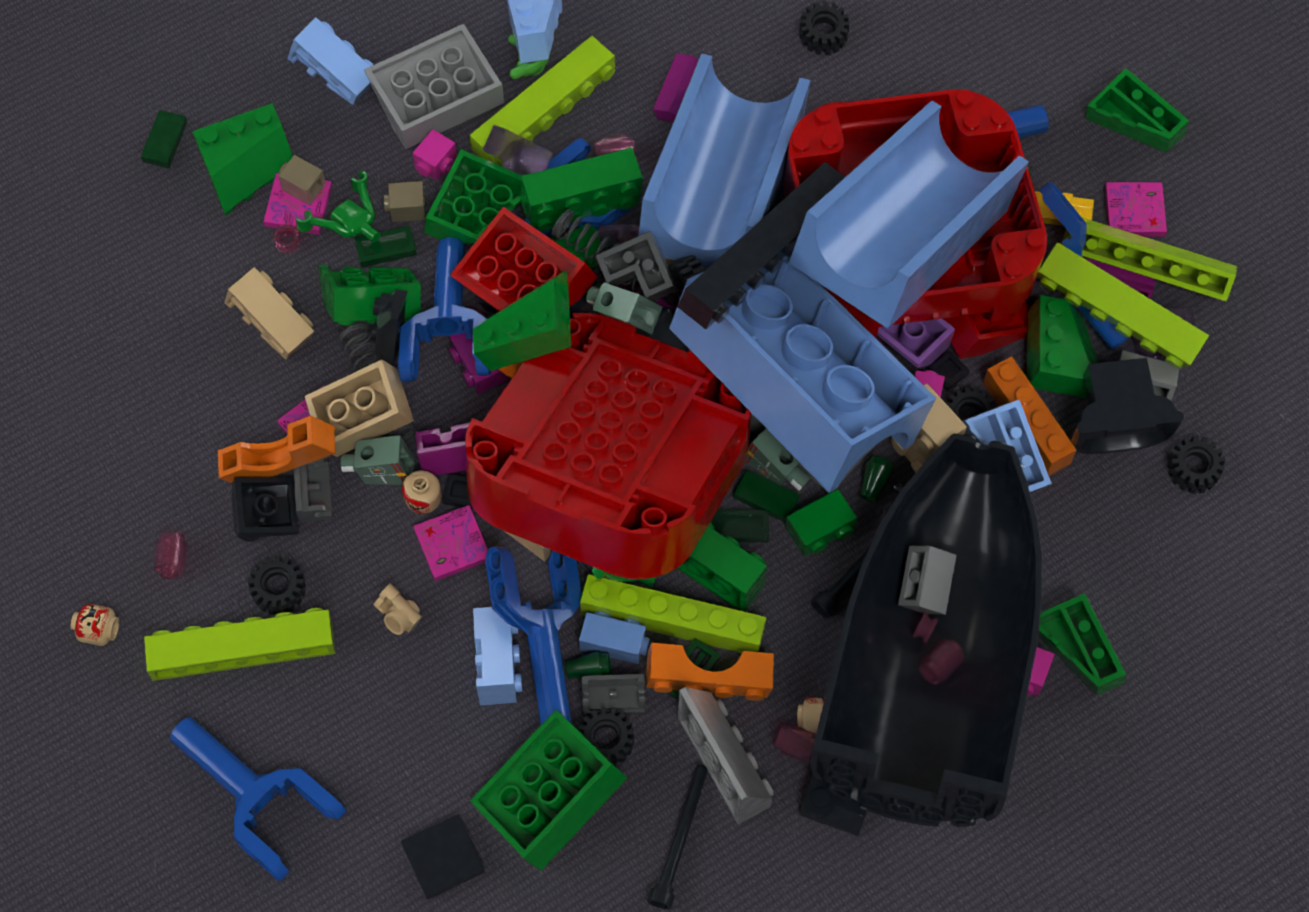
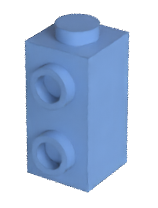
(621, 639)

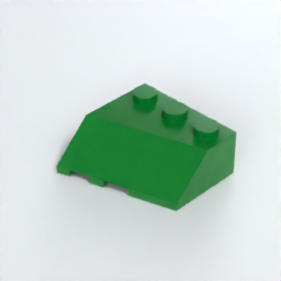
(243, 154)
(471, 198)
(352, 293)
(526, 327)
(1058, 347)

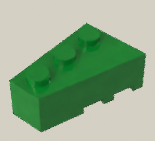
(1137, 112)
(1081, 644)

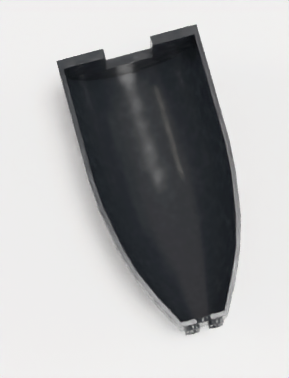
(883, 728)

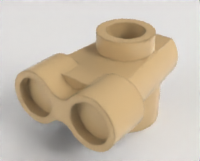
(400, 613)

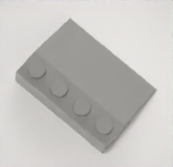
(435, 85)
(723, 754)

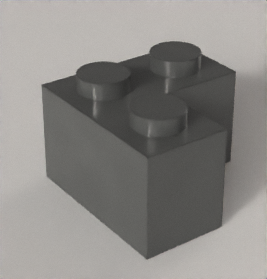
(639, 259)

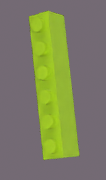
(550, 95)
(1158, 260)
(1122, 306)
(674, 615)
(239, 644)

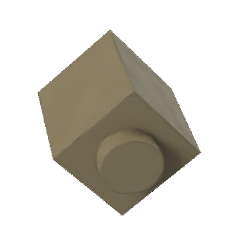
(301, 179)
(405, 201)

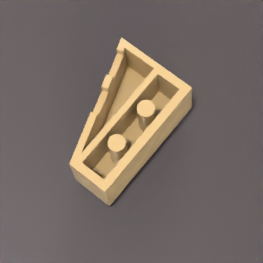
(270, 312)

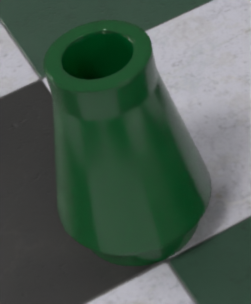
(876, 476)
(589, 665)

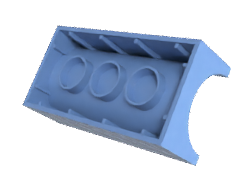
(718, 167)
(901, 220)
(809, 373)

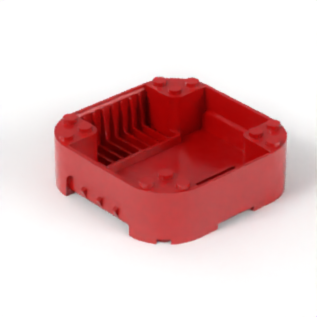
(1005, 261)
(609, 450)

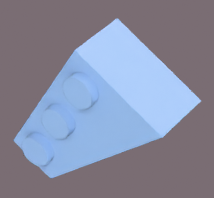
(534, 27)
(331, 59)
(1011, 427)
(495, 658)

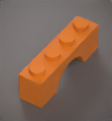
(1007, 384)
(305, 443)
(671, 670)

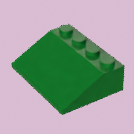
(548, 790)

